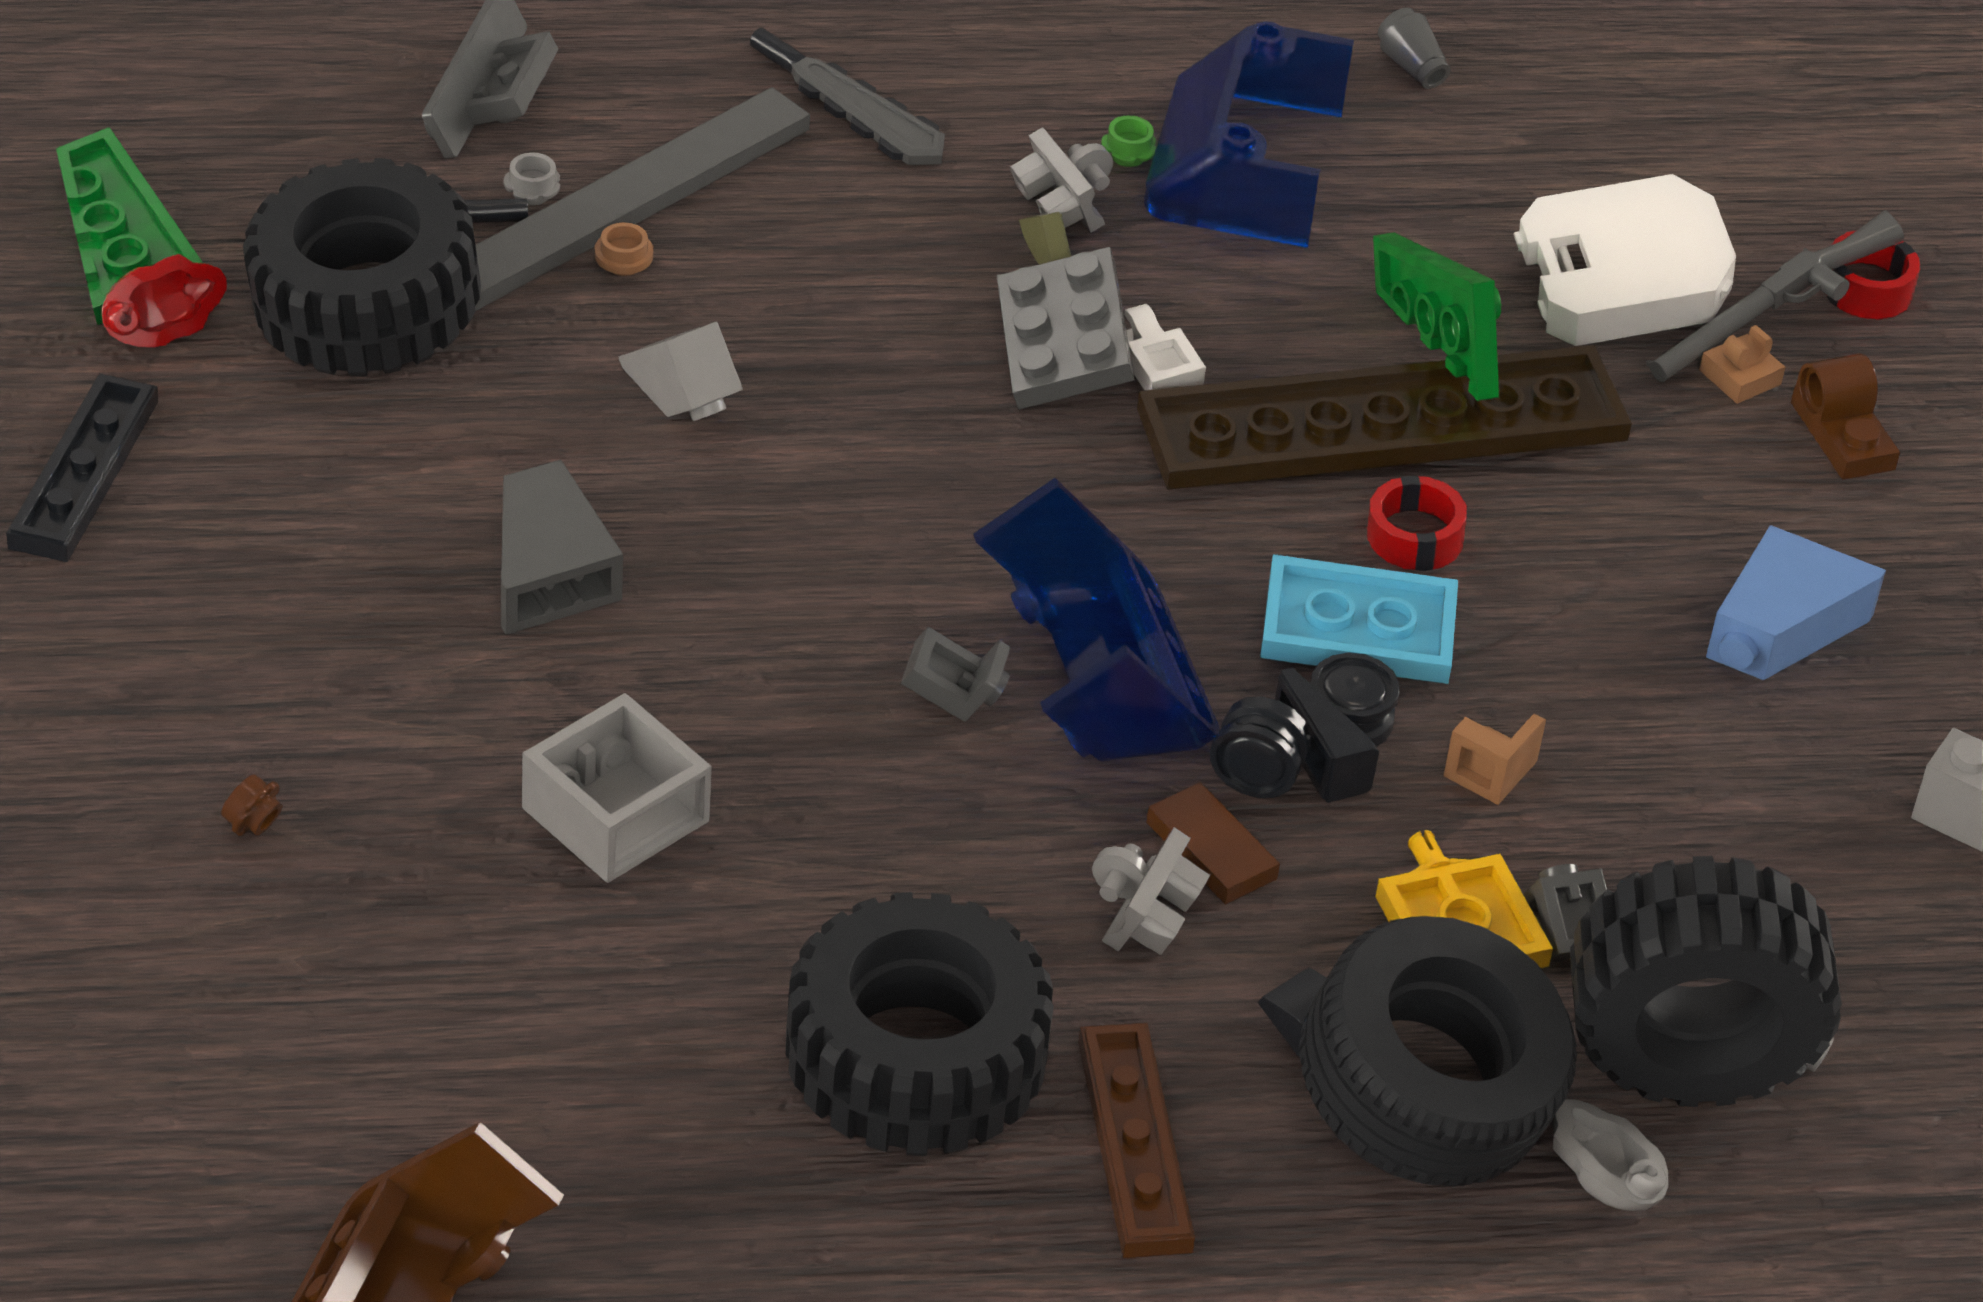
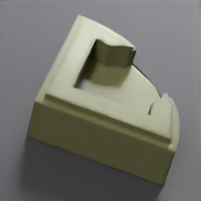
(1046, 237)

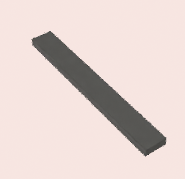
(636, 191)

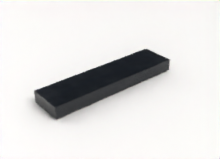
(82, 468)

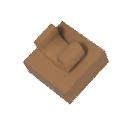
(1743, 365)

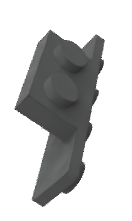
(488, 76)

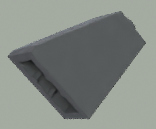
(553, 550)

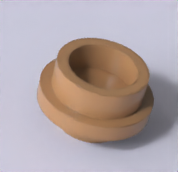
(623, 249)

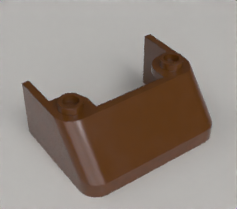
(429, 1224)

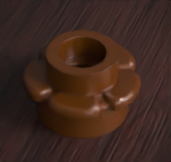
(252, 806)

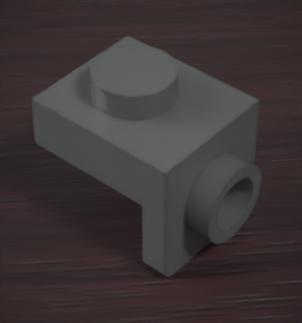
(954, 675)

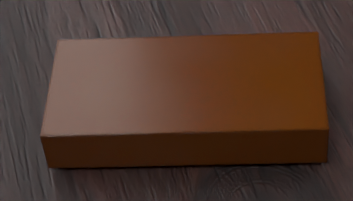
(1217, 842)

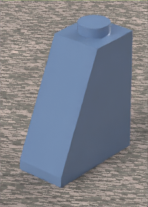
(1791, 604)

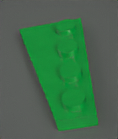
(115, 214)
(1447, 303)

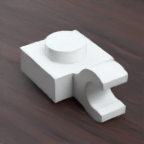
(1158, 356)

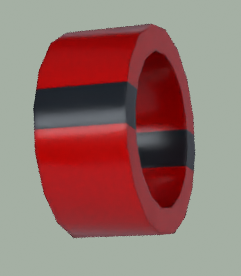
(1880, 298)
(1417, 550)

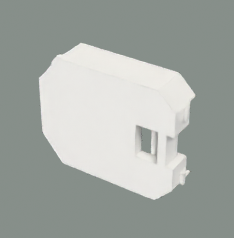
(1650, 256)

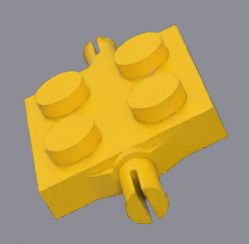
(1467, 890)

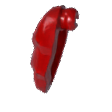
(162, 301)

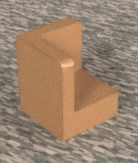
(1490, 760)

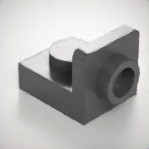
(1562, 900)

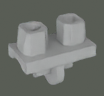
(1070, 177)
(1127, 876)

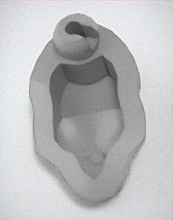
(1609, 1156)

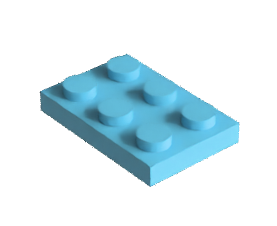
(1344, 608)

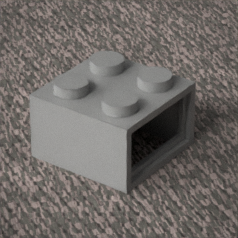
(616, 787)

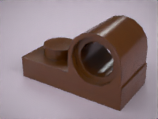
(1838, 407)

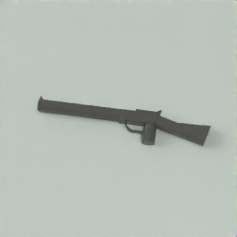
(1783, 286)

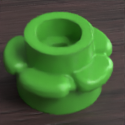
(1130, 140)

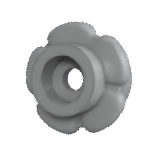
(532, 178)

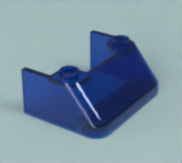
(1217, 170)
(1116, 637)

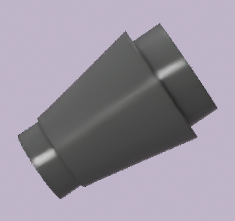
(1413, 46)

